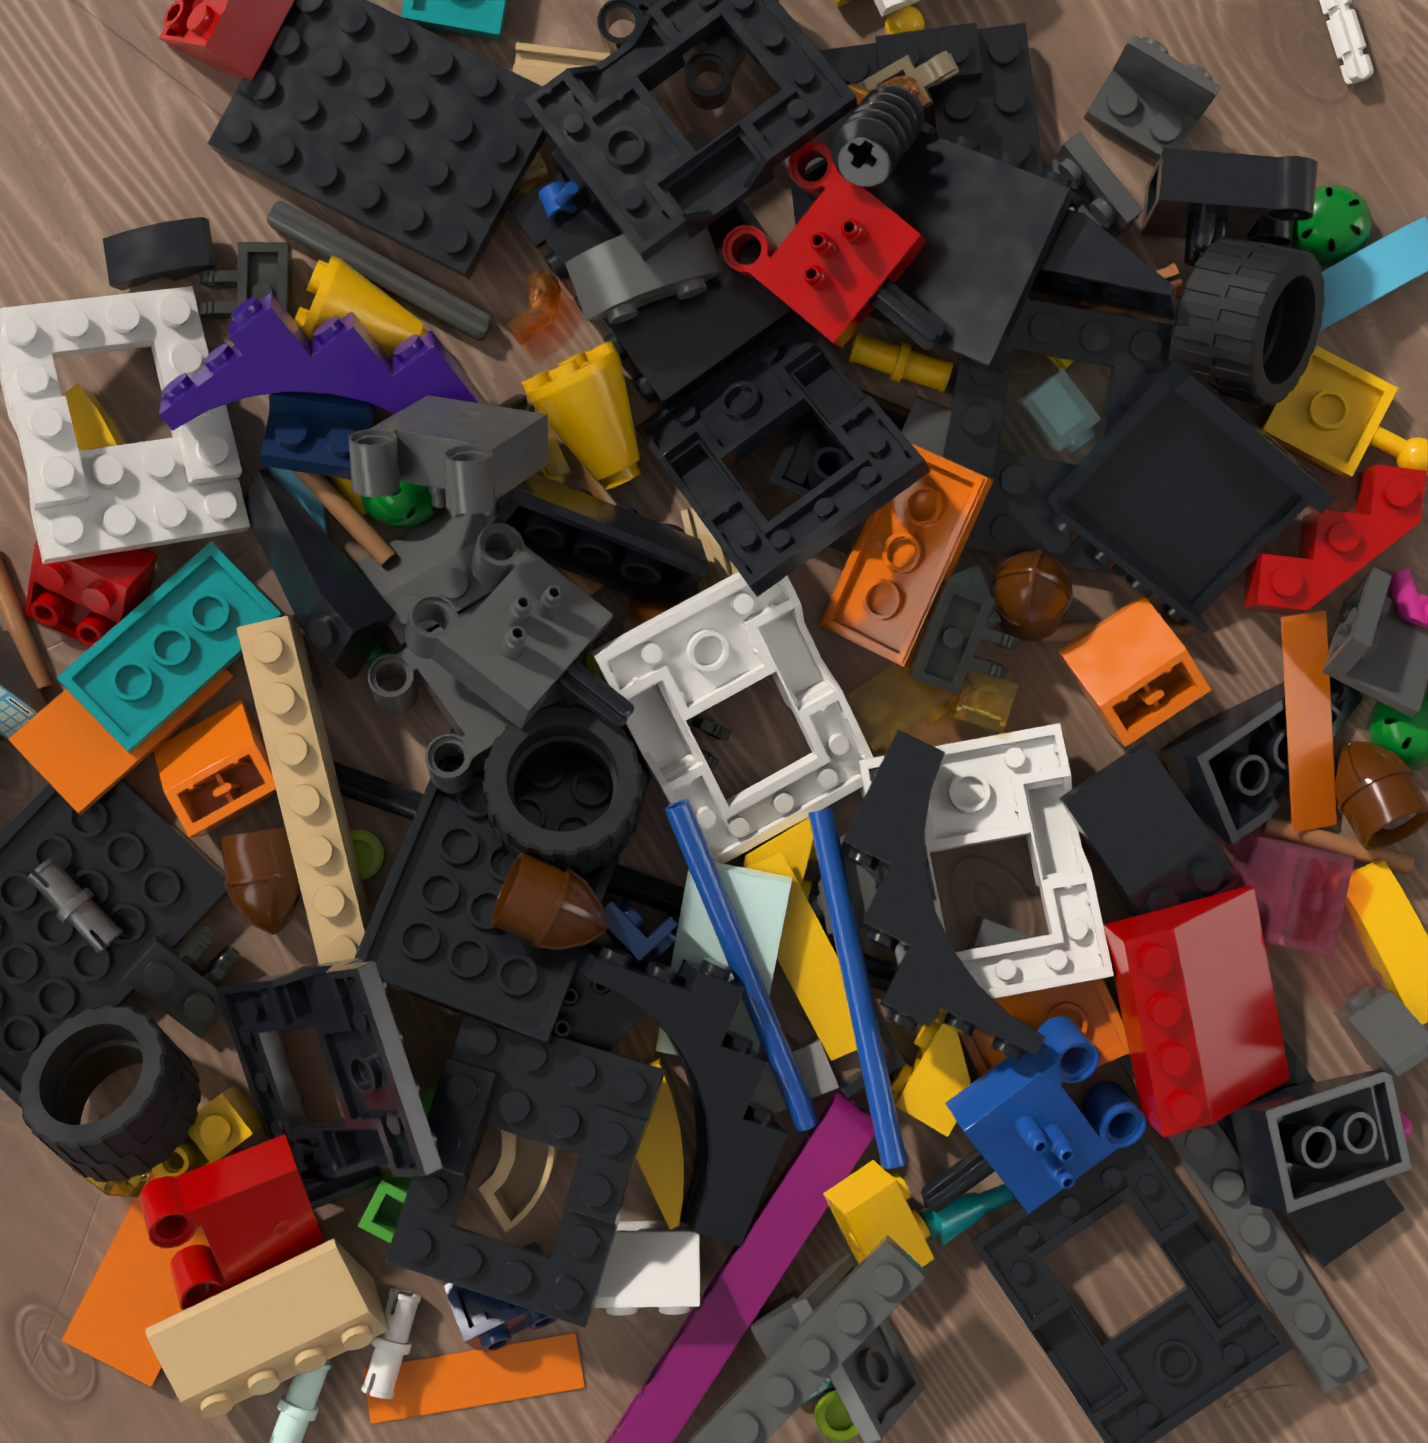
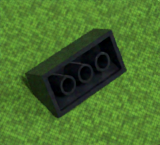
(603, 540)

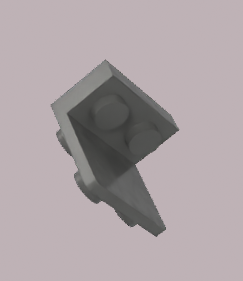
(1152, 98)
(1092, 180)
(1377, 650)

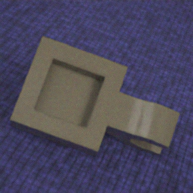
(927, 75)

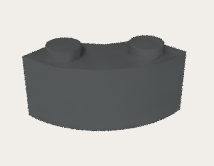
(616, 281)

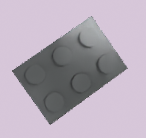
(878, 1377)

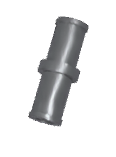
(74, 904)

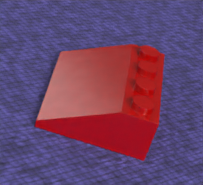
(1198, 1009)

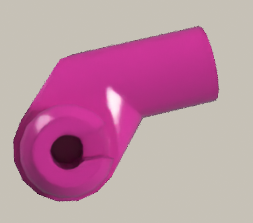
(1408, 602)

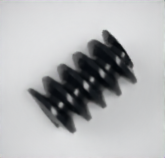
(877, 135)

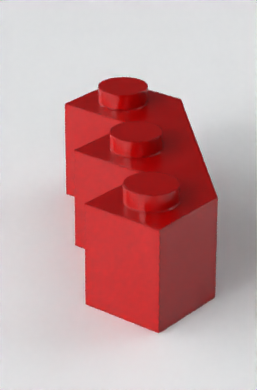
(1338, 542)

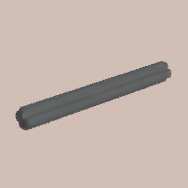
(380, 271)

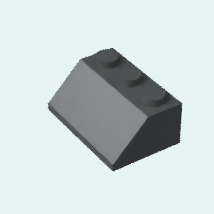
(430, 561)

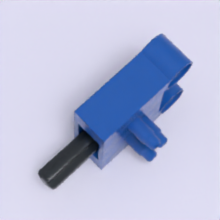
(1030, 1125)

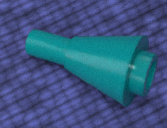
(963, 1212)

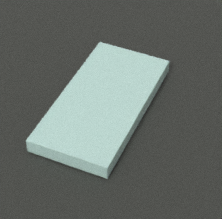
(760, 908)

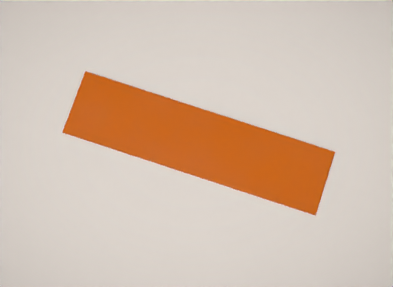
(1308, 721)
(481, 1378)

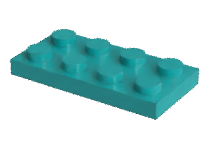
(167, 648)

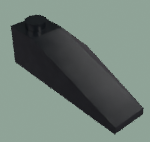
(320, 583)
(1238, 759)

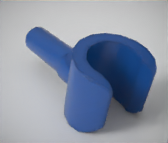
(558, 197)

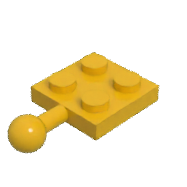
(1337, 416)

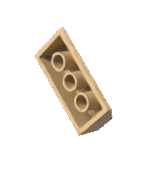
(268, 1329)

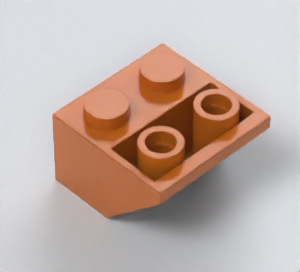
(1134, 671)
(216, 770)

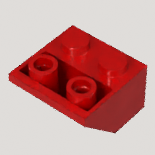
(225, 32)
(88, 593)

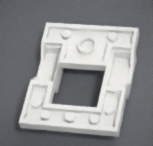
(125, 492)
(708, 653)
(1005, 791)

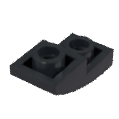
(159, 250)

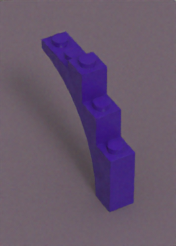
(342, 360)

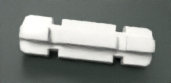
(1347, 40)

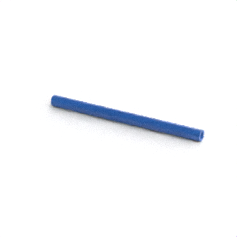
(742, 964)
(857, 988)

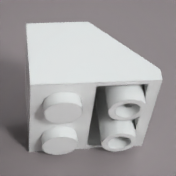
(651, 1269)

